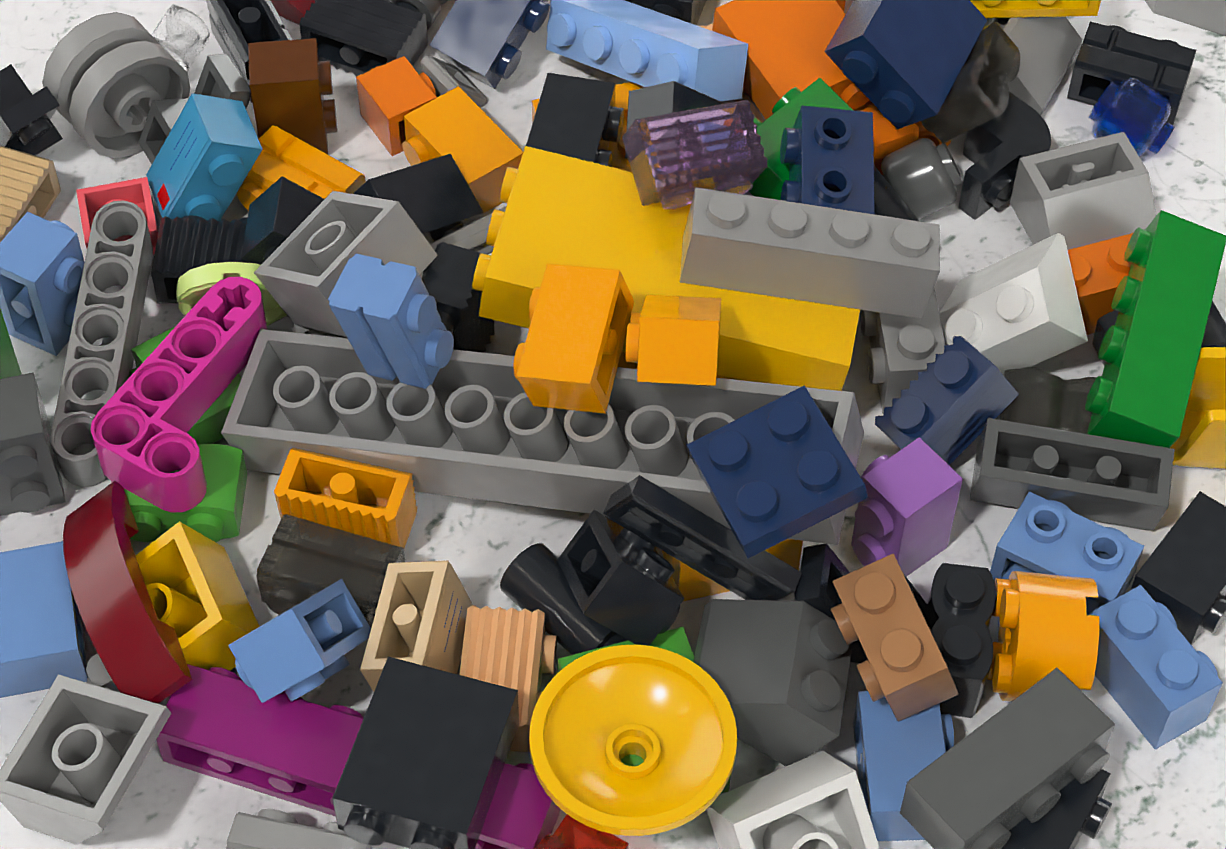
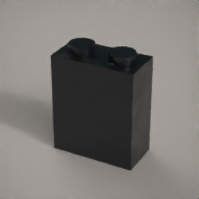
(426, 759)

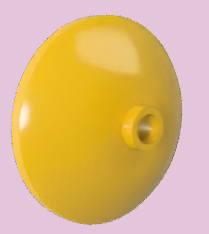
(638, 705)

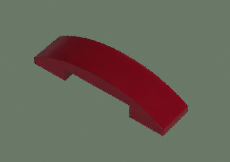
(114, 600)

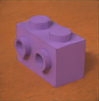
(906, 507)

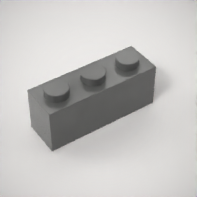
(1086, 472)
(1009, 767)

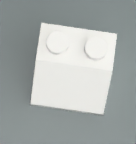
(1018, 307)
(796, 807)

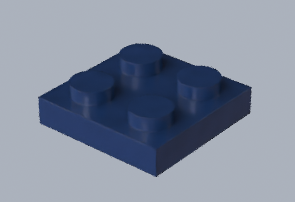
(777, 471)

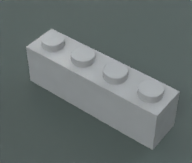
(810, 253)

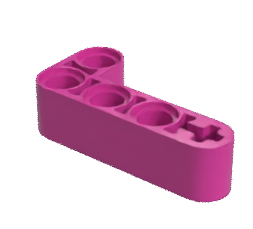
(188, 375)

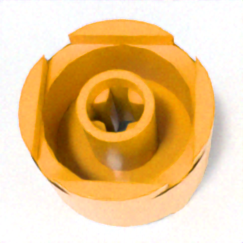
(1043, 630)

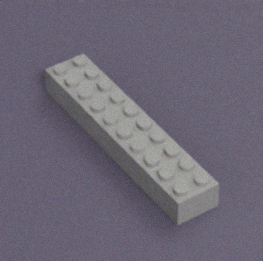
(484, 437)

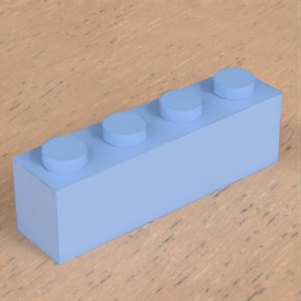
(647, 46)

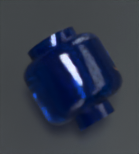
(1136, 112)

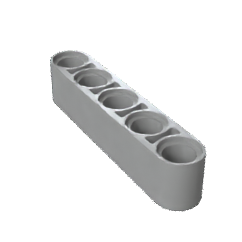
(96, 317)

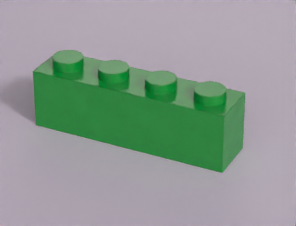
(1156, 332)

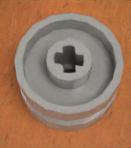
(108, 78)

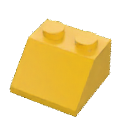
(197, 595)

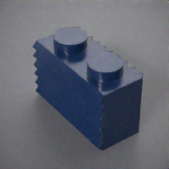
(948, 402)

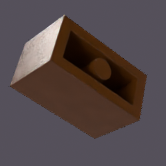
(290, 90)

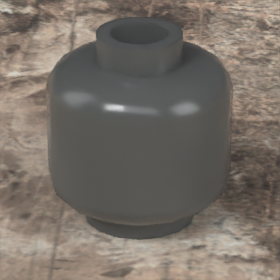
(923, 176)

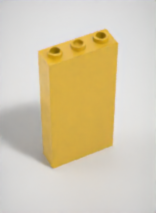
(594, 217)

